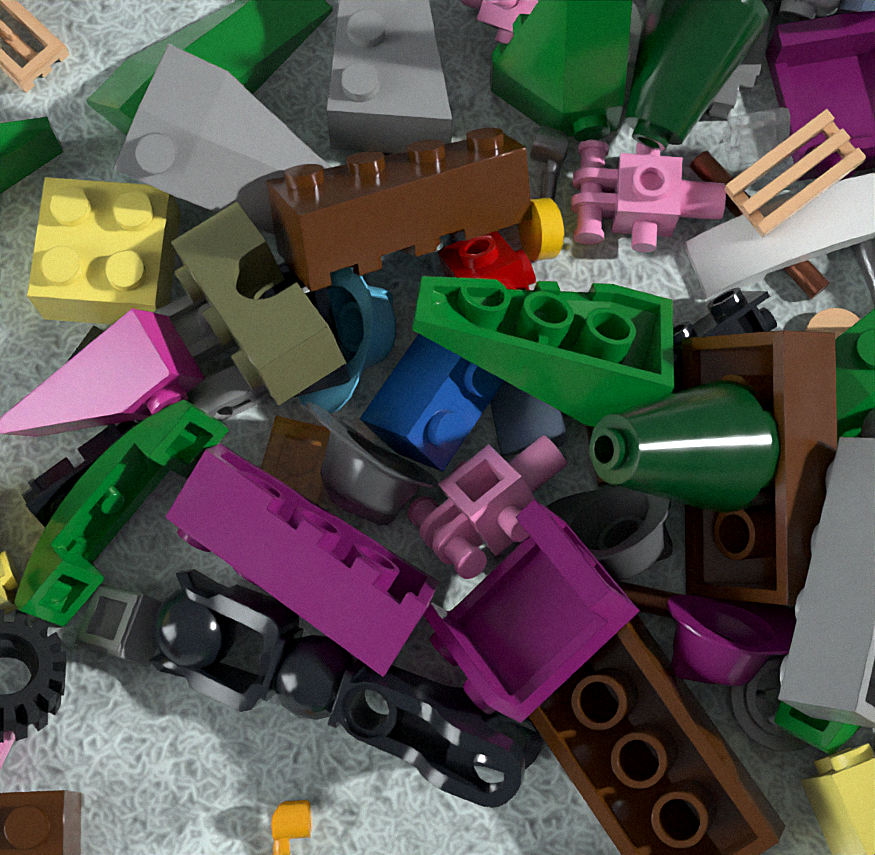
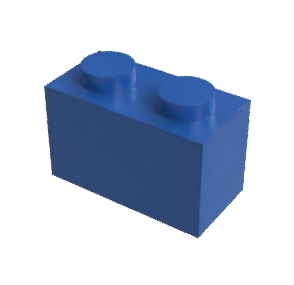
(430, 403)

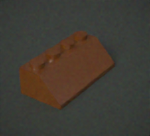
(767, 548)
(652, 756)

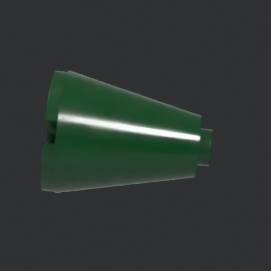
(685, 61)
(691, 447)

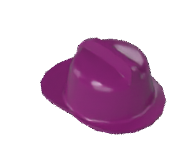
(727, 638)

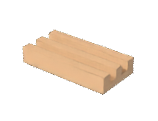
(36, 63)
(836, 140)

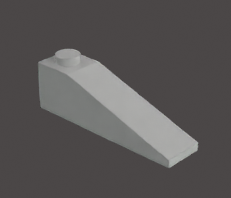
(209, 139)

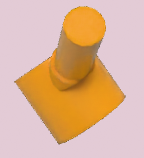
(289, 822)

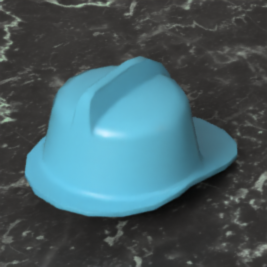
(365, 329)

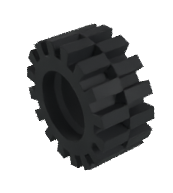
(47, 680)

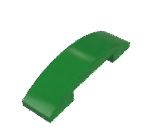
(103, 500)

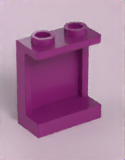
(832, 68)
(531, 618)

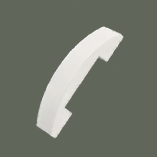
(738, 256)

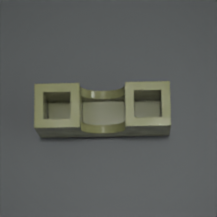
(278, 337)

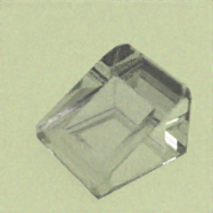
(752, 137)

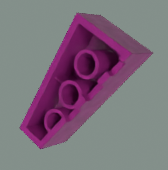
(303, 556)

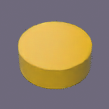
(544, 233)

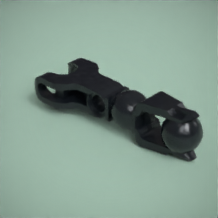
(317, 679)

